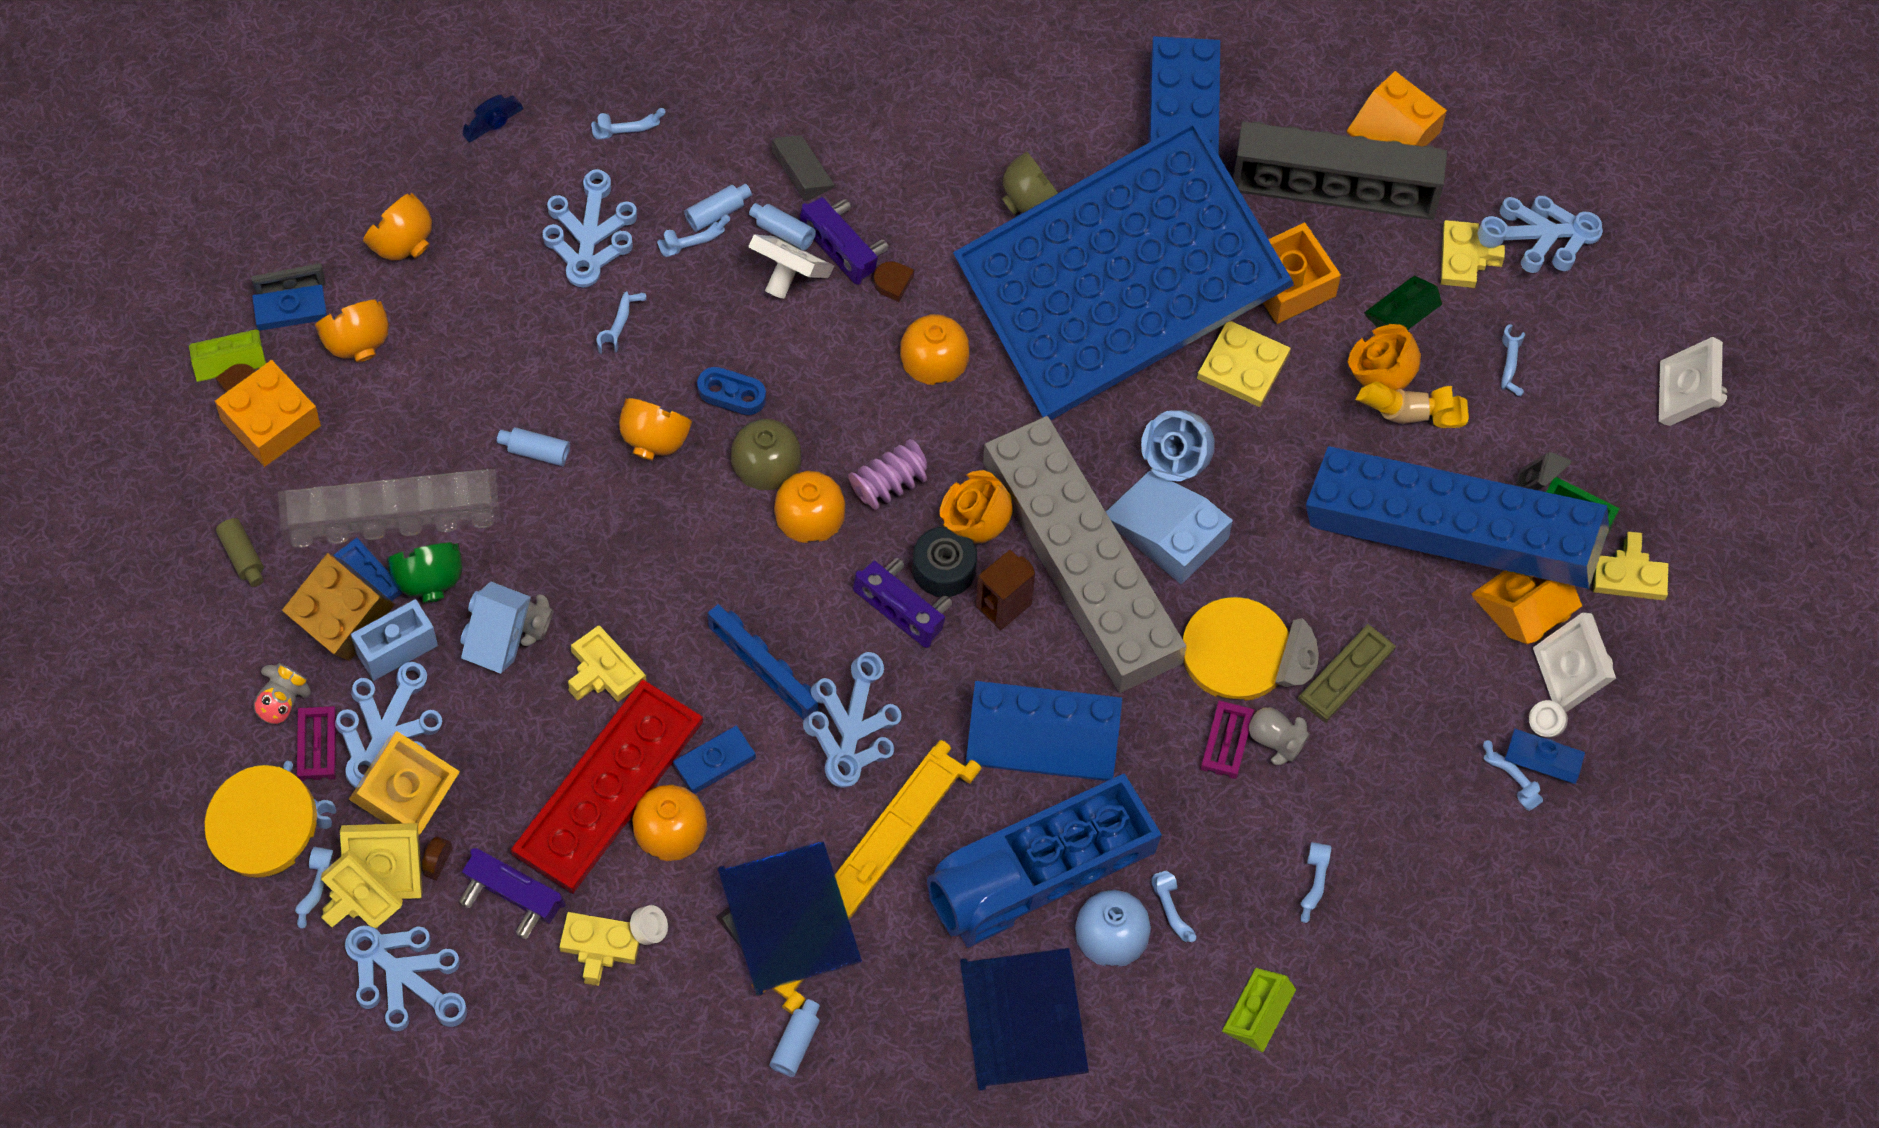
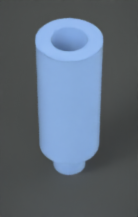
(717, 205)
(783, 225)
(535, 445)
(796, 1039)

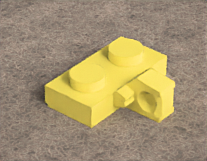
(1465, 254)
(1631, 572)
(603, 667)
(357, 892)
(598, 943)

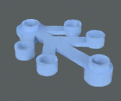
(1581, 228)
(589, 233)
(851, 724)
(382, 729)
(401, 972)

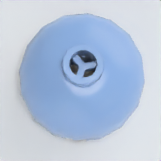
(1177, 445)
(1113, 928)

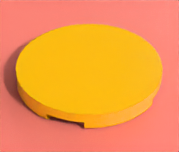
(1235, 648)
(260, 821)

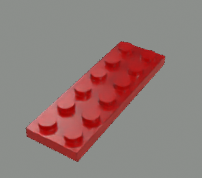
(606, 786)

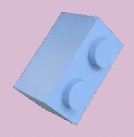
(494, 627)
(394, 639)

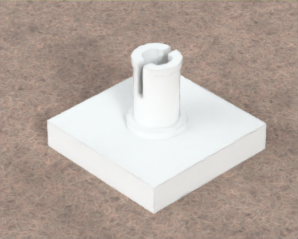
(788, 260)
(1691, 382)
(1574, 662)

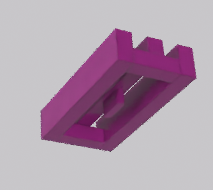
(1220, 766)
(316, 772)

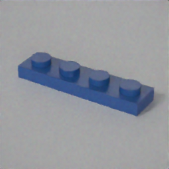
(755, 654)

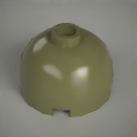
(1025, 184)
(765, 454)

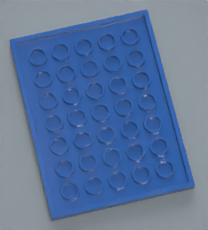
(1122, 269)

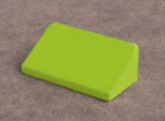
(218, 354)
(1260, 1008)

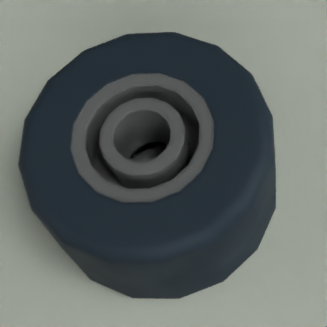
(940, 574)

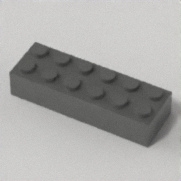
(1339, 170)

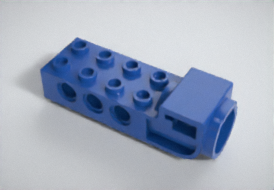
(1041, 860)

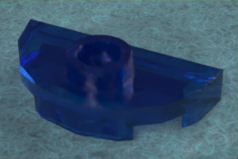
(491, 115)

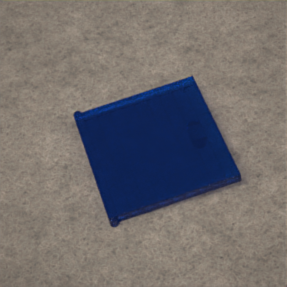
(789, 916)
(1024, 1017)

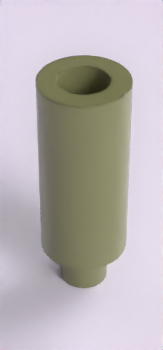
(241, 551)

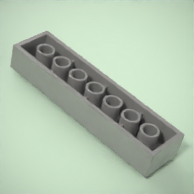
(1085, 555)

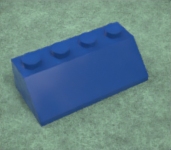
(1044, 731)

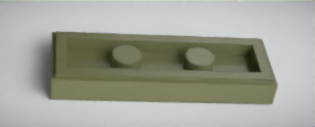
(1346, 673)

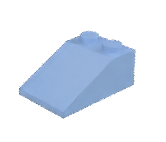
(1170, 524)

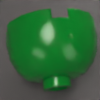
(427, 571)

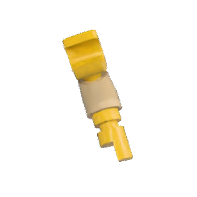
(1414, 407)

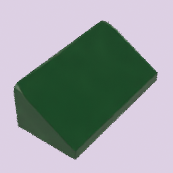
(1406, 304)

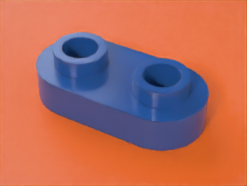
(733, 390)

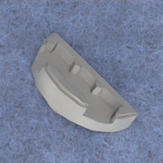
(1299, 656)

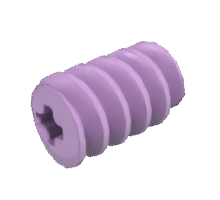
(889, 474)

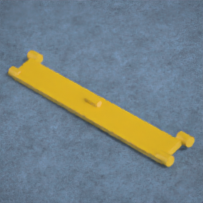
(891, 835)

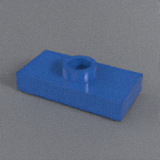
(289, 307)
(365, 563)
(1545, 756)
(714, 760)

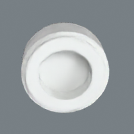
(1548, 719)
(649, 925)

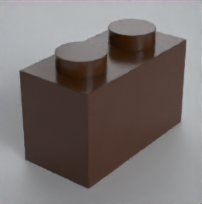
(1005, 589)

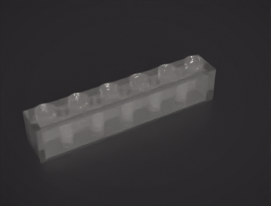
(389, 507)

